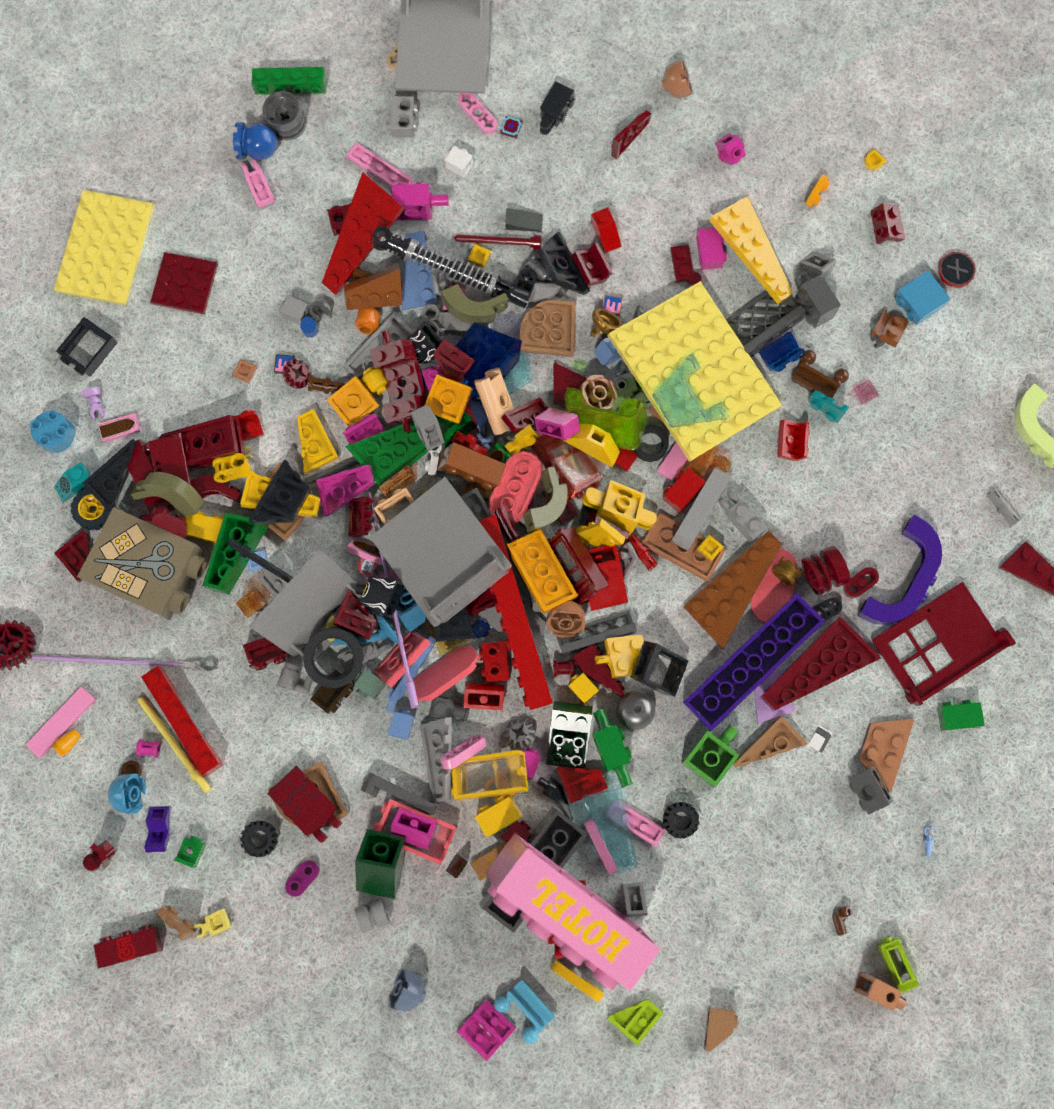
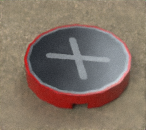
(956, 269)

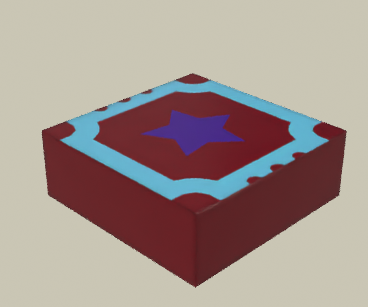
(511, 127)

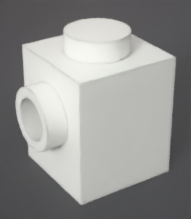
(458, 161)

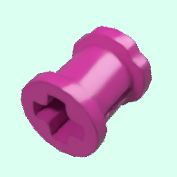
(148, 748)

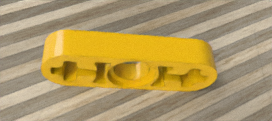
(577, 981)

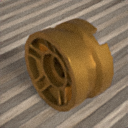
(786, 571)

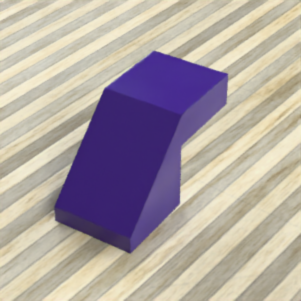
(158, 829)

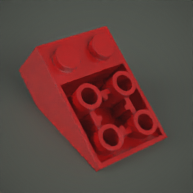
(609, 564)

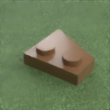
(171, 918)

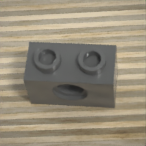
(881, 796)

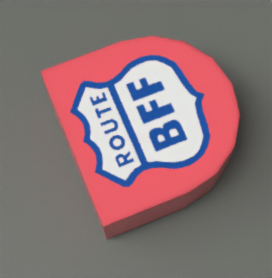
(368, 566)

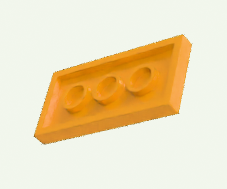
(541, 571)

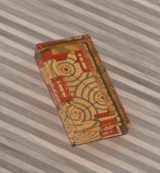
(399, 480)

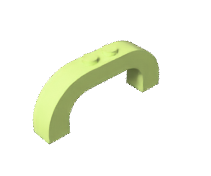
(1028, 427)

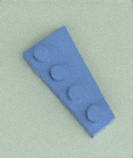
(417, 282)
(398, 693)

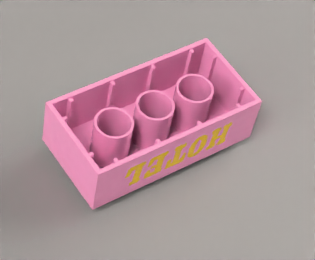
(576, 915)

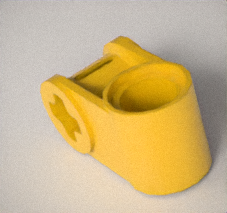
(231, 467)

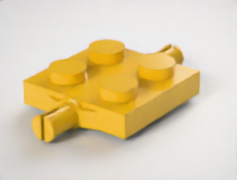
(621, 654)

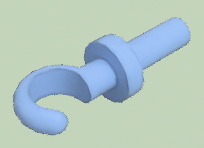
(928, 841)

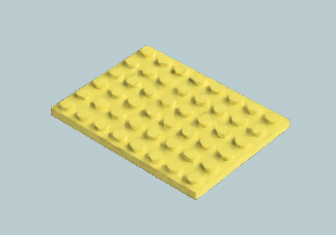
(687, 325)

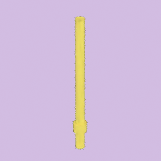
(194, 772)

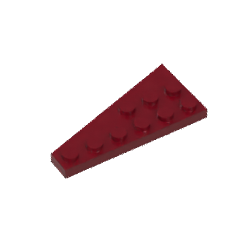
(827, 659)

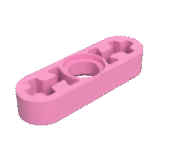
(476, 105)
(463, 751)
(600, 846)

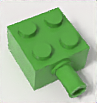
(712, 756)

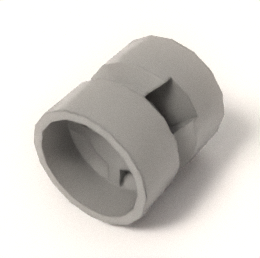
(371, 915)

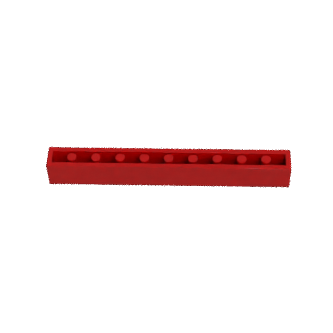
(518, 629)

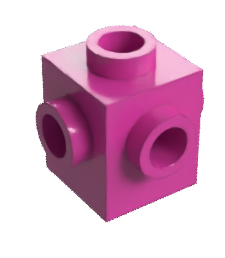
(730, 149)

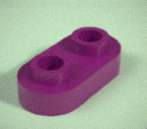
(302, 879)

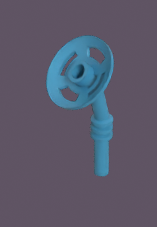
(384, 632)

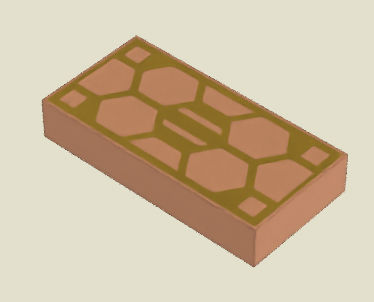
(484, 862)

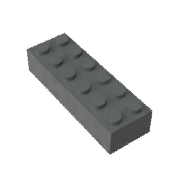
(556, 839)

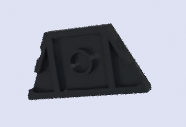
(561, 265)
(282, 497)

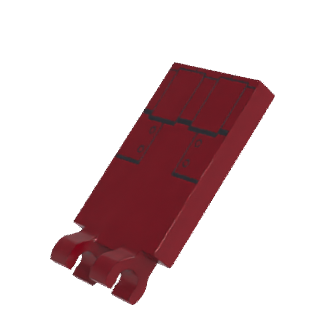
(304, 804)

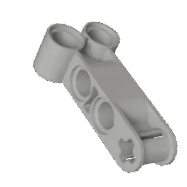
(445, 323)

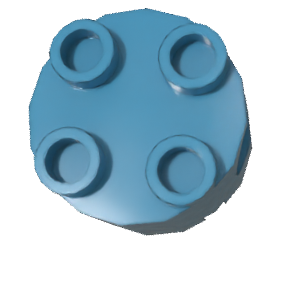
(52, 431)

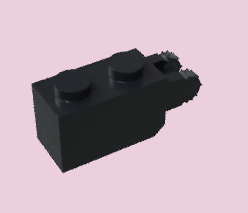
(555, 106)

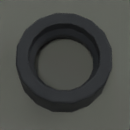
(665, 442)

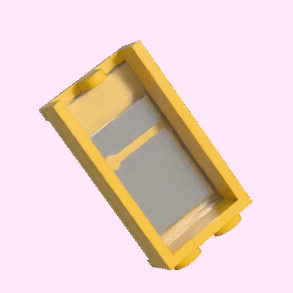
(490, 776)

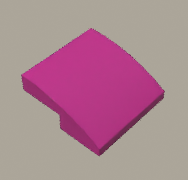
(493, 1023)

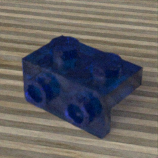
(781, 352)

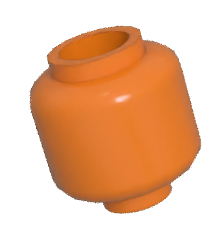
(367, 320)

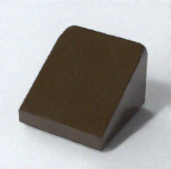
(456, 866)

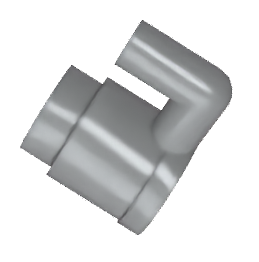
(289, 678)

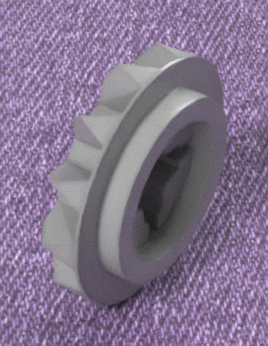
(523, 741)

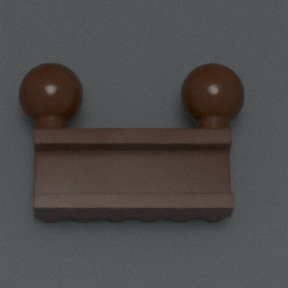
(814, 380)

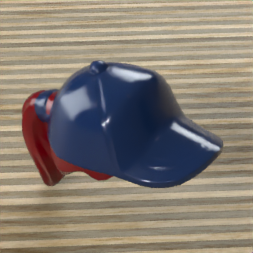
(477, 413)

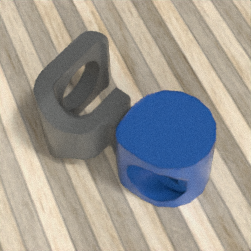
(309, 324)

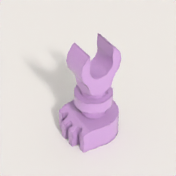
(92, 394)

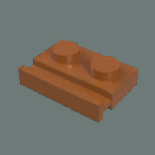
(890, 328)

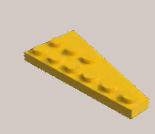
(746, 237)

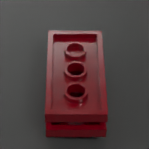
(210, 441)

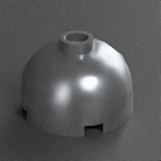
(635, 710)

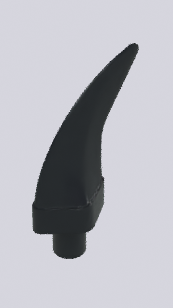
(554, 790)

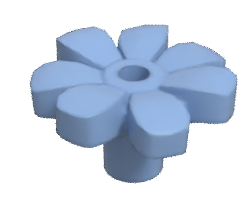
(484, 442)

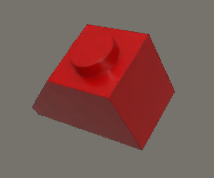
(606, 230)

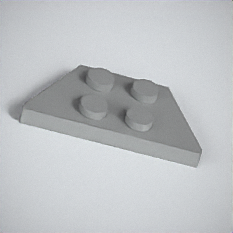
(536, 624)

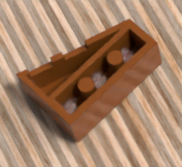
(375, 290)
(471, 466)

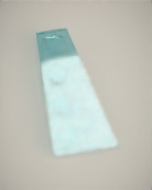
(612, 823)

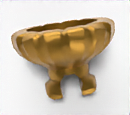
(605, 322)

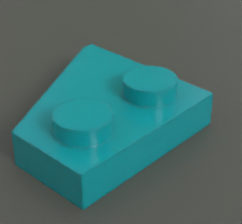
(826, 404)

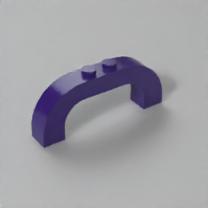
(931, 550)

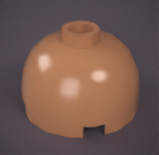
(677, 80)
(599, 392)
(566, 620)

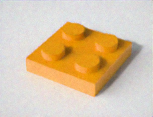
(448, 398)
(353, 402)

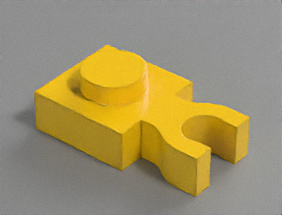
(523, 440)

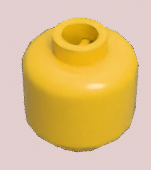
(374, 380)

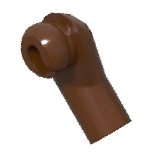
(839, 918)

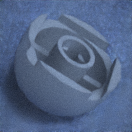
(408, 991)

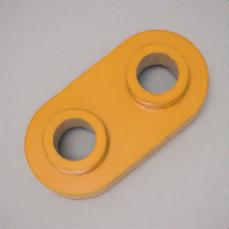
(822, 185)

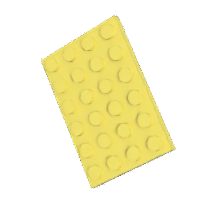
(104, 247)

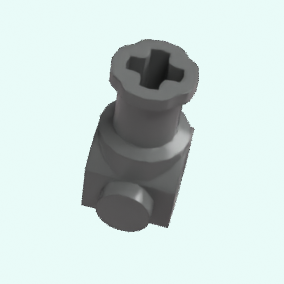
(445, 708)

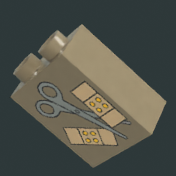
(143, 564)

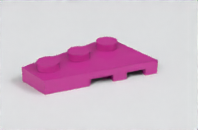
(343, 487)

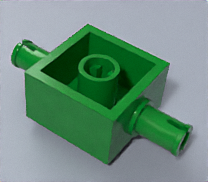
(611, 748)

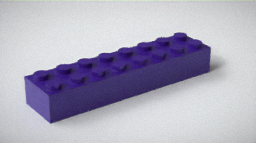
(754, 662)

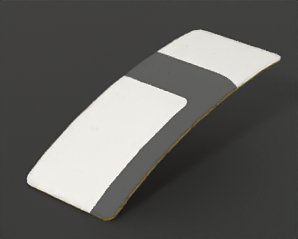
(820, 739)

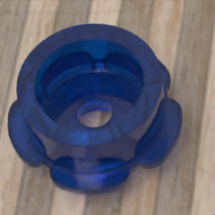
(485, 628)

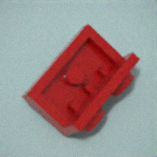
(793, 440)

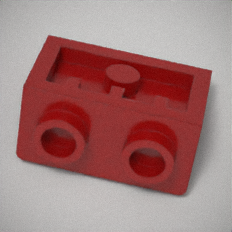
(250, 425)

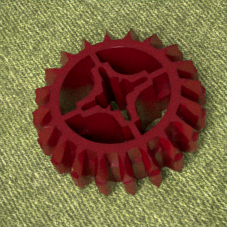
(18, 648)

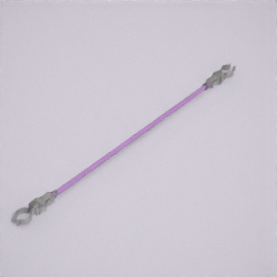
(194, 665)

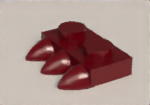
(359, 516)

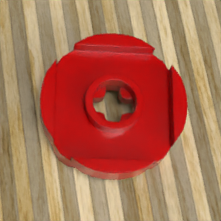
(469, 442)

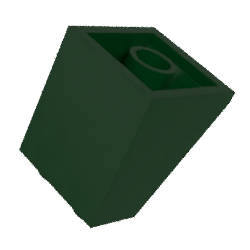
(380, 864)

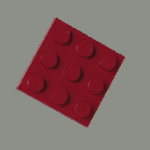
(184, 283)

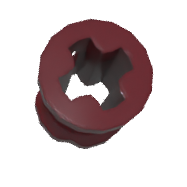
(563, 667)

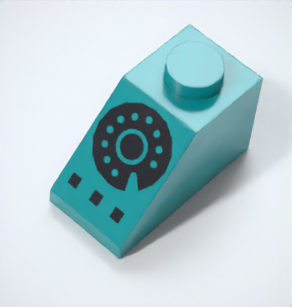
(71, 481)

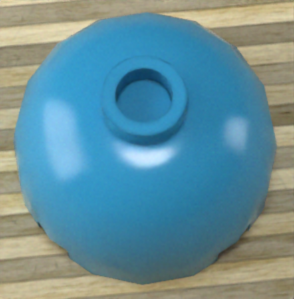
(124, 793)

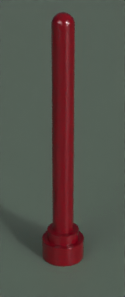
(533, 242)

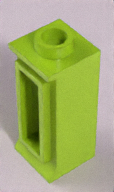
(887, 944)

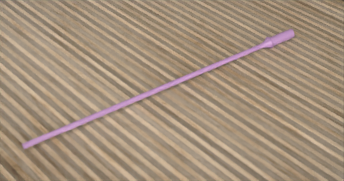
(409, 682)

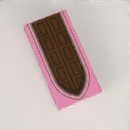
(119, 427)
(364, 550)

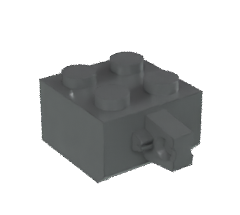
(816, 299)

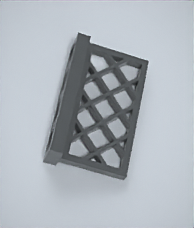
(774, 330)

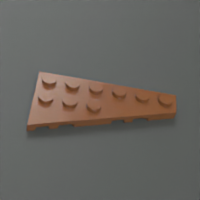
(729, 594)

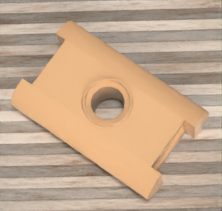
(494, 399)

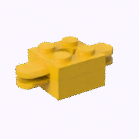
(623, 499)

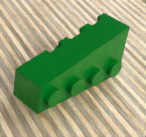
(226, 563)

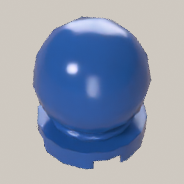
(256, 141)

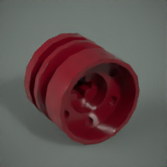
(825, 570)

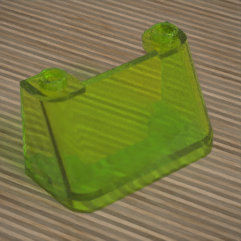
(624, 425)

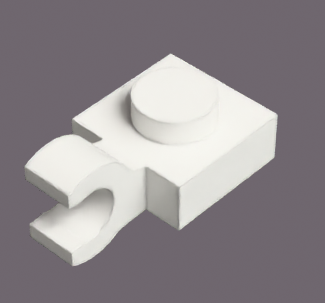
(431, 465)

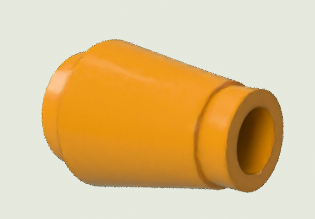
(66, 742)

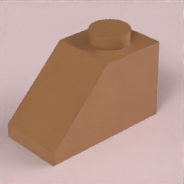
(718, 1026)

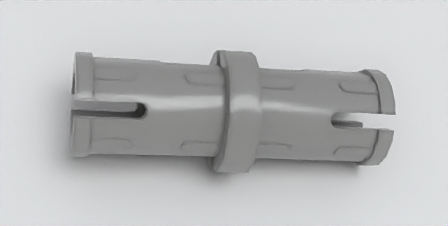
(1004, 507)

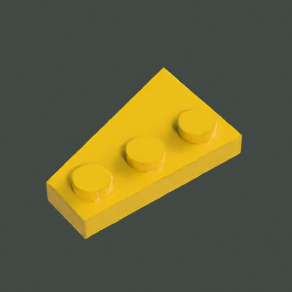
(315, 444)
(599, 534)

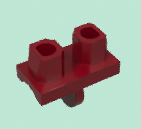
(98, 856)

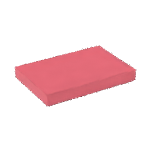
(393, 667)

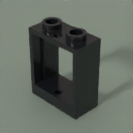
(76, 336)
(645, 665)

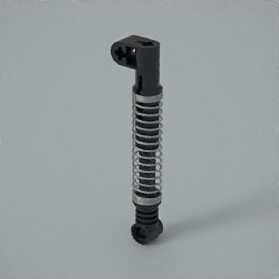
(490, 283)

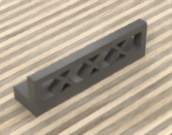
(600, 637)

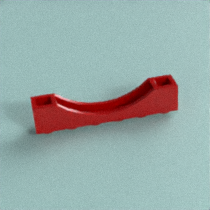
(181, 721)

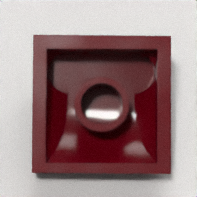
(161, 518)

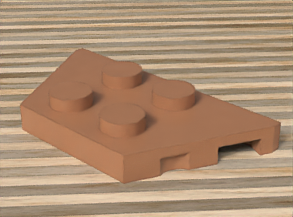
(885, 748)

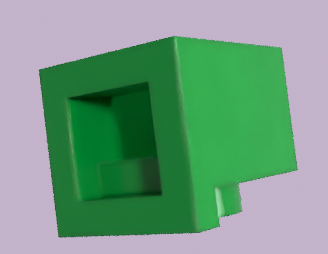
(193, 859)

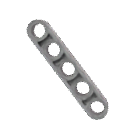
(701, 508)

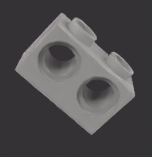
(401, 117)
(427, 427)

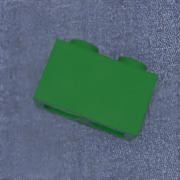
(961, 715)

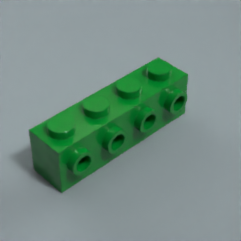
(289, 79)

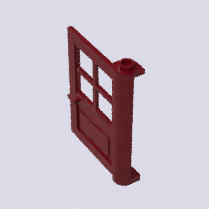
(959, 628)

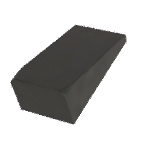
(523, 220)

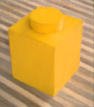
(582, 688)

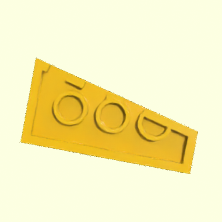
(256, 487)

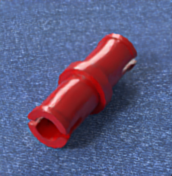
(642, 552)

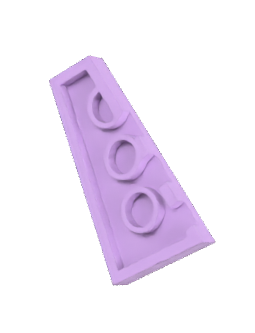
(763, 711)

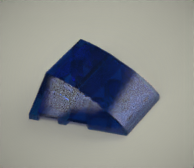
(490, 351)

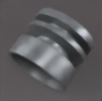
(284, 115)

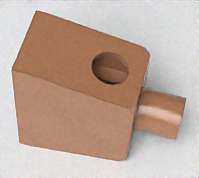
(880, 992)

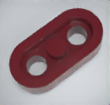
(861, 583)

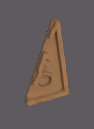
(774, 740)

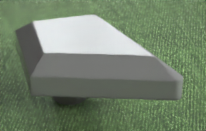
(440, 282)
(543, 291)
(627, 558)

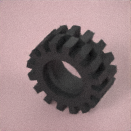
(692, 815)
(248, 833)

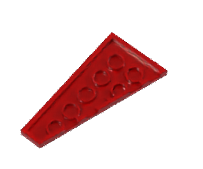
(368, 210)

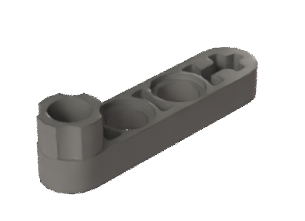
(374, 783)

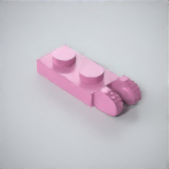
(258, 185)

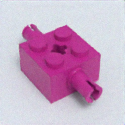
(417, 201)

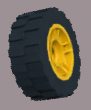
(83, 513)

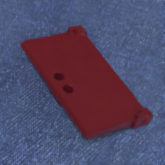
(170, 456)

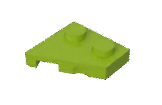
(636, 1020)

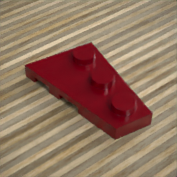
(629, 134)
(524, 415)
(1030, 567)

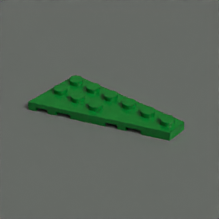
(392, 450)

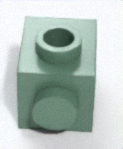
(368, 684)

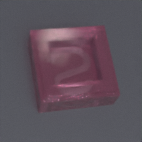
(865, 392)

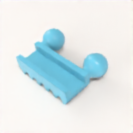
(530, 1005)

